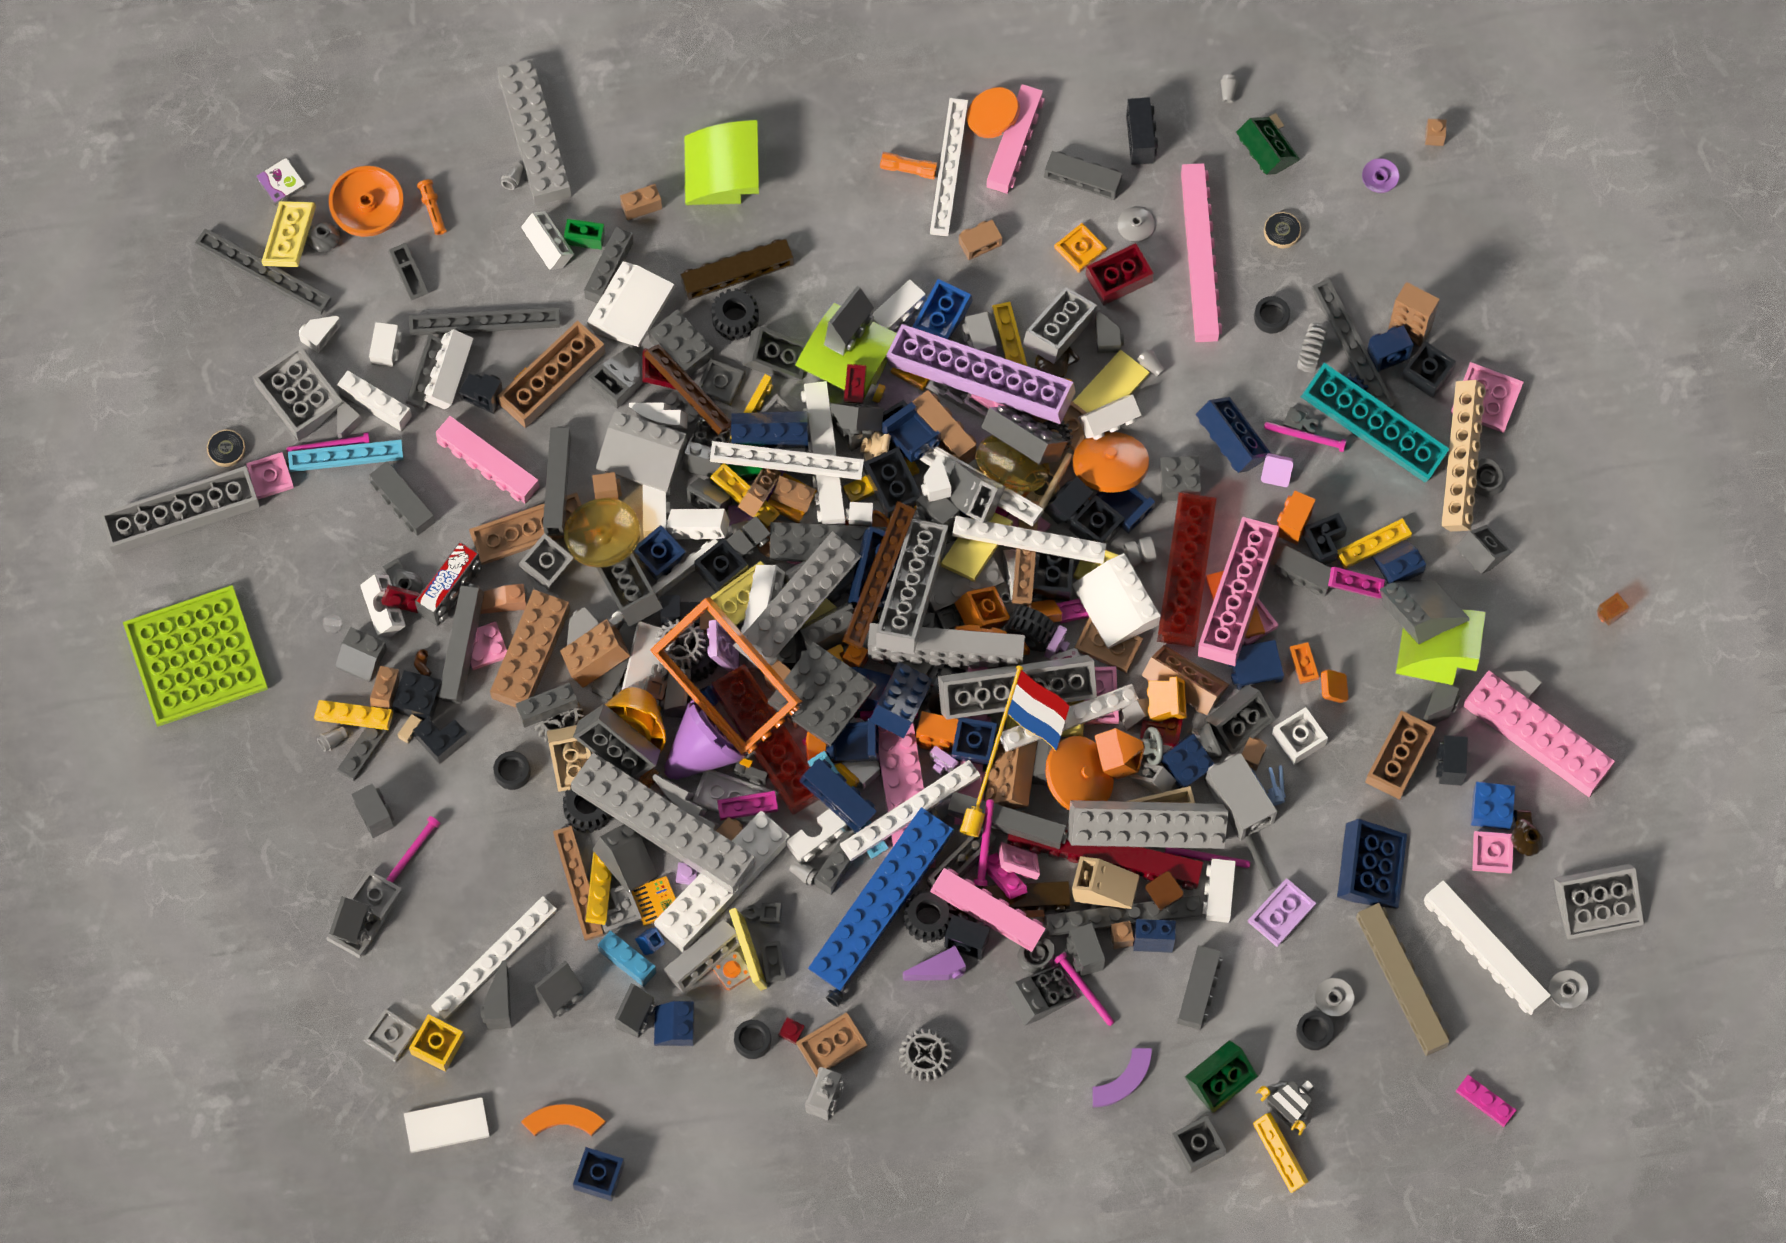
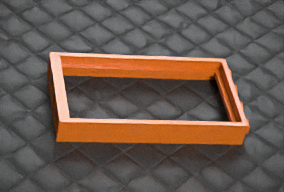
(776, 721)

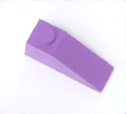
(940, 967)

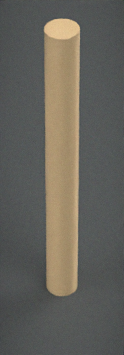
(1055, 481)

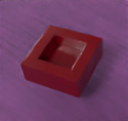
(791, 1030)

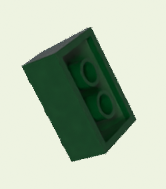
(1267, 145)
(1221, 1076)

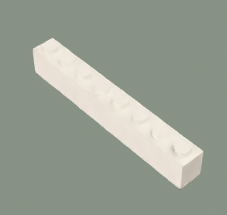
(822, 442)
(1486, 948)

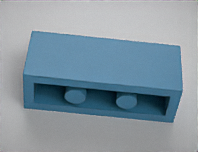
(627, 958)

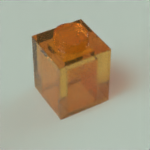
(1612, 609)

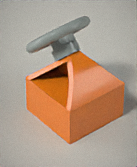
(1123, 753)

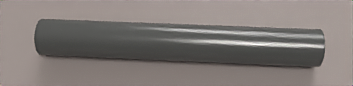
(1259, 862)

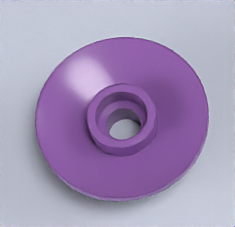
(1380, 168)

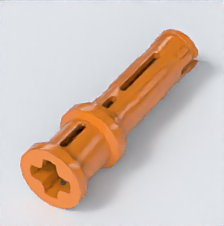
(430, 199)

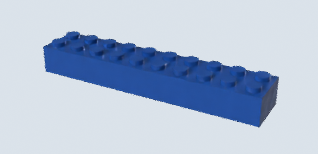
(881, 899)

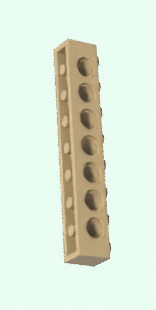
(1458, 464)

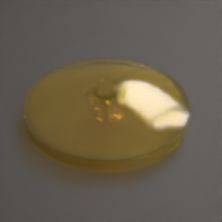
(1010, 466)
(602, 532)

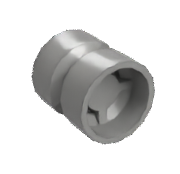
(1142, 551)

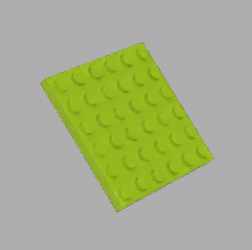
(195, 655)

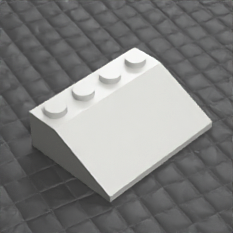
(630, 304)
(1116, 601)

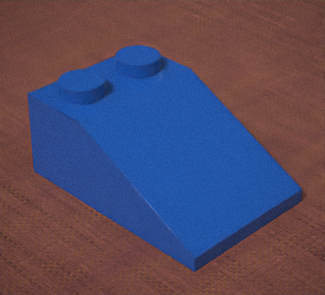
(943, 310)

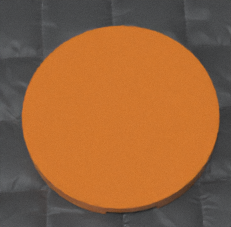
(993, 112)

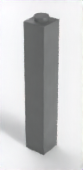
(557, 481)
(461, 644)
(1013, 821)

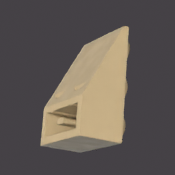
(1104, 884)

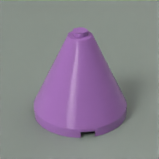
(699, 746)

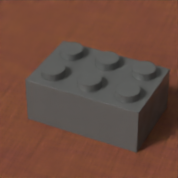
(682, 342)

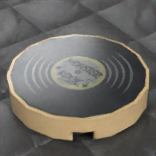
(1282, 230)
(226, 448)

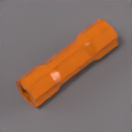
(895, 162)

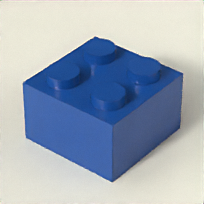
(1493, 805)

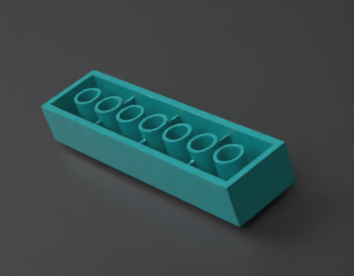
(1374, 422)

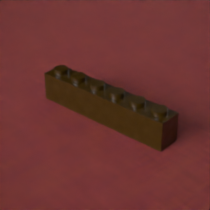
(737, 269)
(1038, 897)

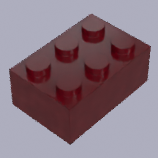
(1119, 274)

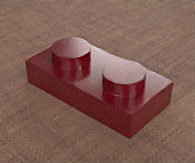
(855, 383)
(400, 598)

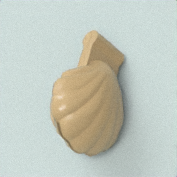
(875, 445)

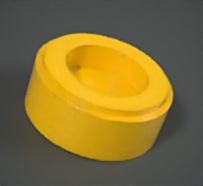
(879, 393)

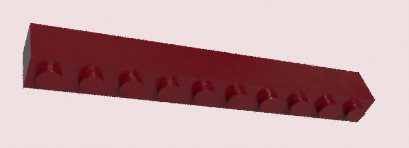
(1134, 859)

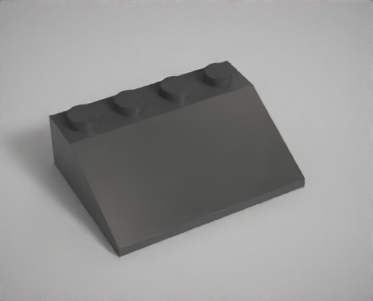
(1422, 608)

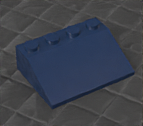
(1372, 864)

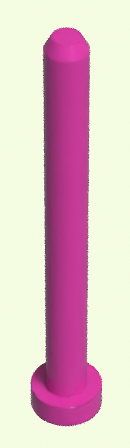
(1307, 436)
(333, 443)
(985, 844)
(413, 848)
(1205, 856)
(1061, 959)

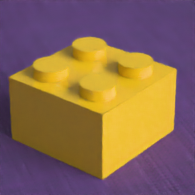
(437, 1043)

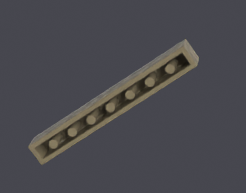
(1402, 979)

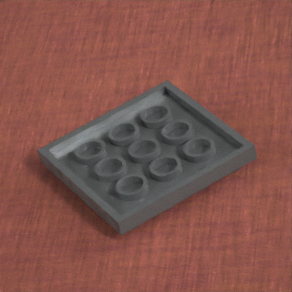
(828, 693)

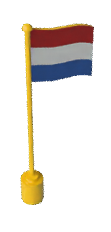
(1035, 711)

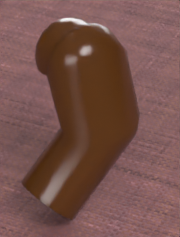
(421, 661)

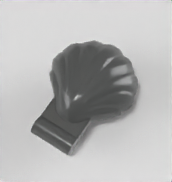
(323, 237)
(402, 578)

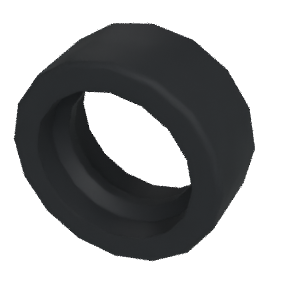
(1271, 301)
(516, 784)
(1315, 1015)
(752, 1054)

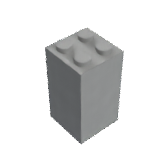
(1242, 795)

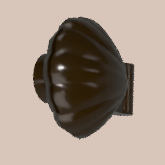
(1061, 365)
(1525, 835)

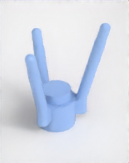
(1275, 794)

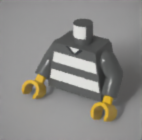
(1290, 1102)

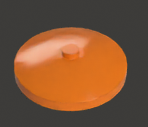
(366, 201)
(1111, 462)
(1077, 772)

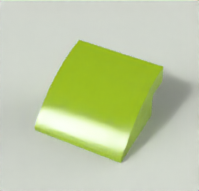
(721, 163)
(832, 366)
(1442, 654)

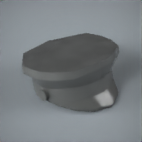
(1489, 478)
(1208, 741)
(1040, 958)

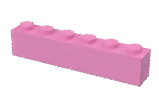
(1014, 141)
(487, 460)
(988, 909)

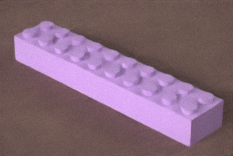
(981, 374)

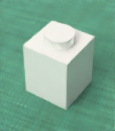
(859, 514)

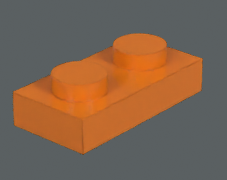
(1304, 663)

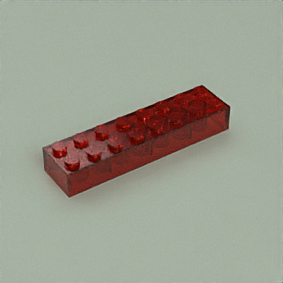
(1186, 570)
(777, 754)

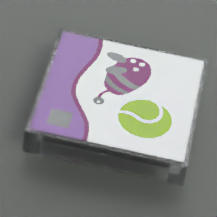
(280, 181)

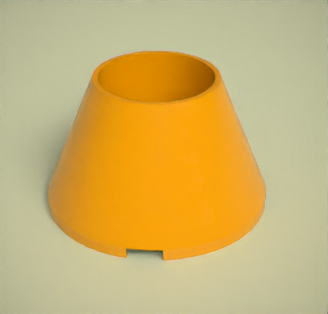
(641, 712)

